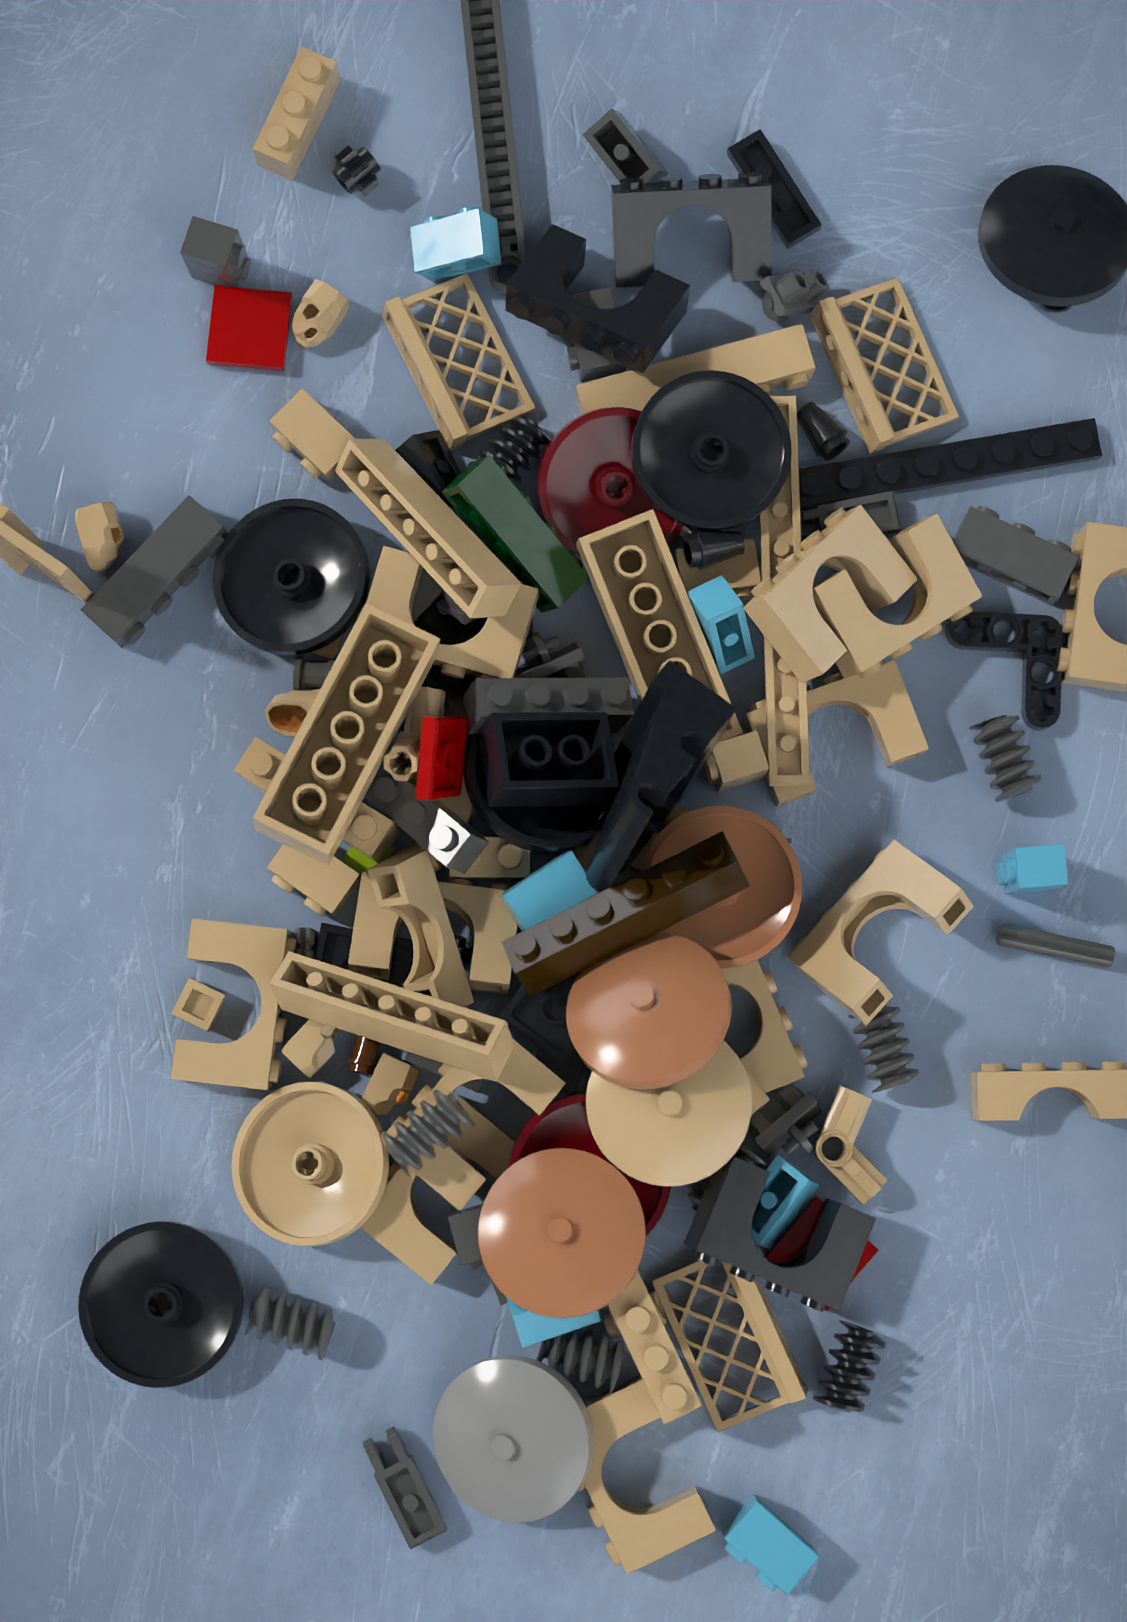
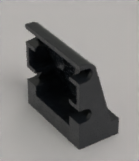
(657, 766)

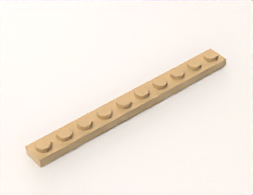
(783, 690)

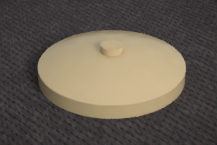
(673, 1130)
(310, 1164)

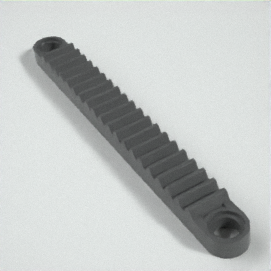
(494, 129)

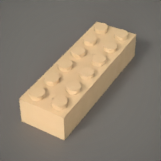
(648, 605)
(346, 734)

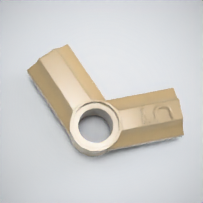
(404, 756)
(851, 1167)

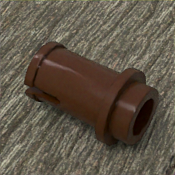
(364, 1056)

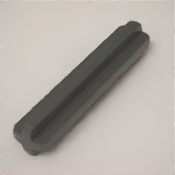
(1055, 945)

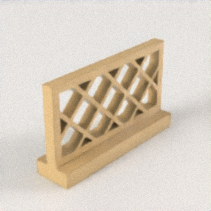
(425, 365)
(852, 371)
(22, 548)
(765, 1332)

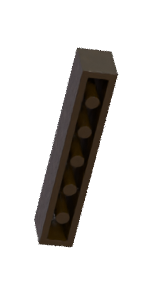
(625, 914)

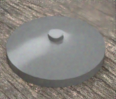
(513, 1438)

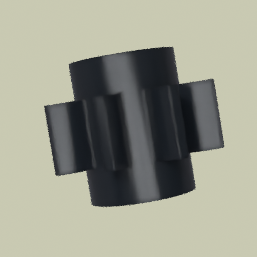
(356, 170)

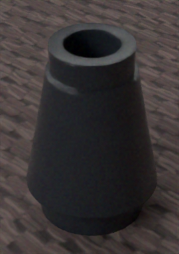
(822, 431)
(711, 547)

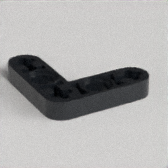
(1024, 642)

